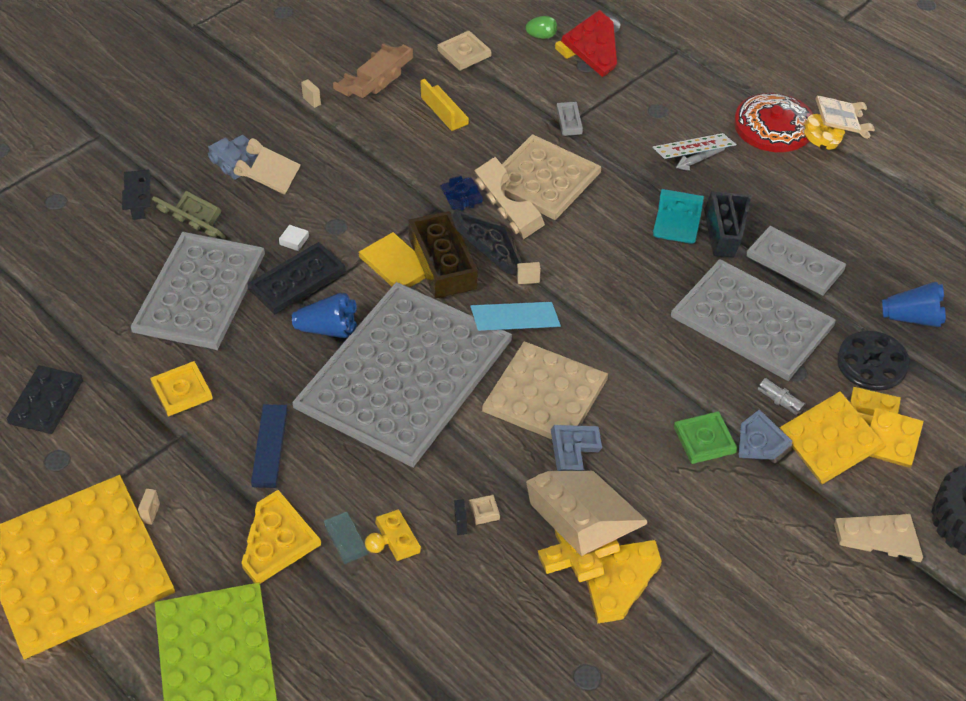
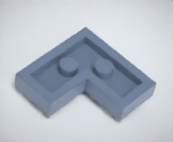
(570, 442)

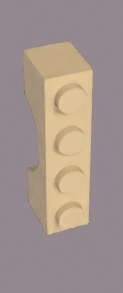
(523, 215)

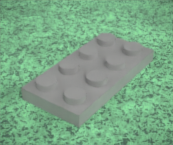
(796, 260)

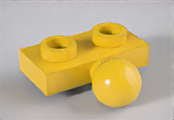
(394, 533)

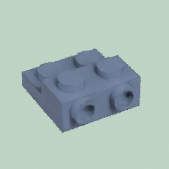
(227, 153)

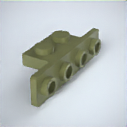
(194, 210)

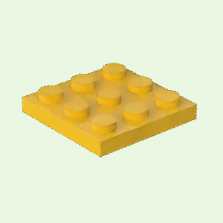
(831, 437)

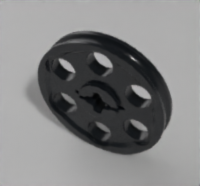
(873, 367)

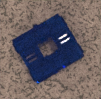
(461, 193)

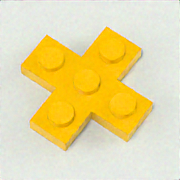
(565, 556)

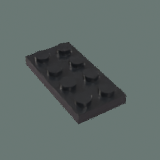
(296, 278)

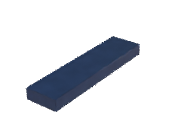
(269, 446)

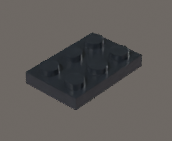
(45, 399)

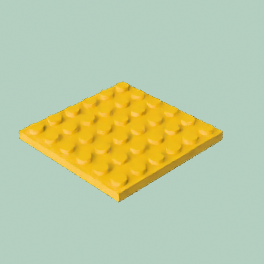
(77, 566)

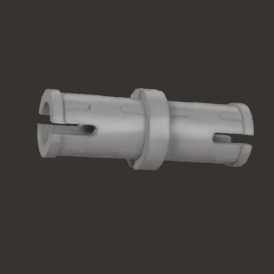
(781, 397)

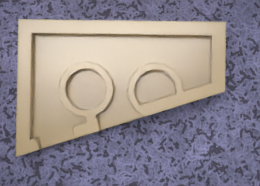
(882, 533)

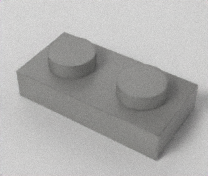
(569, 118)

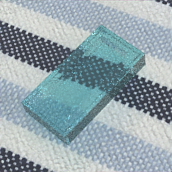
(345, 537)

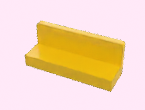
(443, 106)

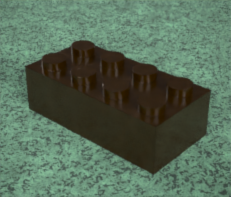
(442, 254)

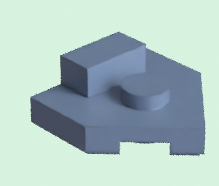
(761, 438)

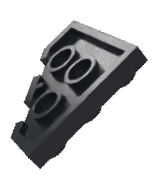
(490, 238)

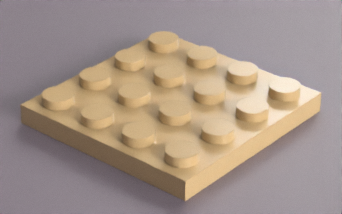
(547, 176)
(544, 390)

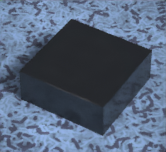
(460, 517)

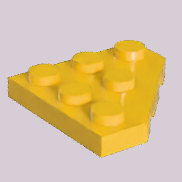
(276, 538)
(623, 579)

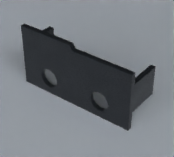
(134, 188)

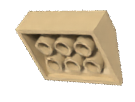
(582, 508)

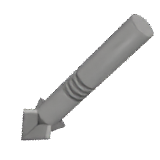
(685, 163)

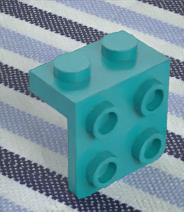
(678, 216)

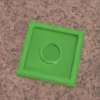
(705, 437)

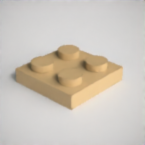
(464, 50)

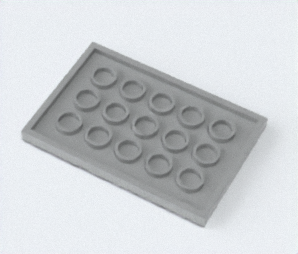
(198, 290)
(753, 319)

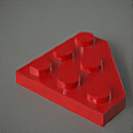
(594, 42)

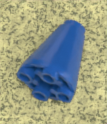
(917, 305)
(327, 317)

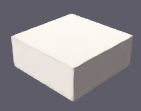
(294, 237)

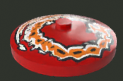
(772, 122)

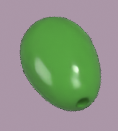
(542, 27)

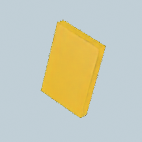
(393, 261)

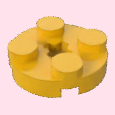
(829, 137)

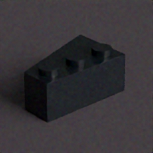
(726, 221)

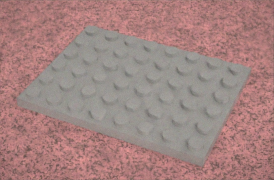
(402, 374)

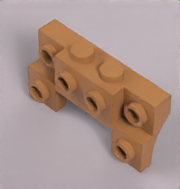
(376, 72)

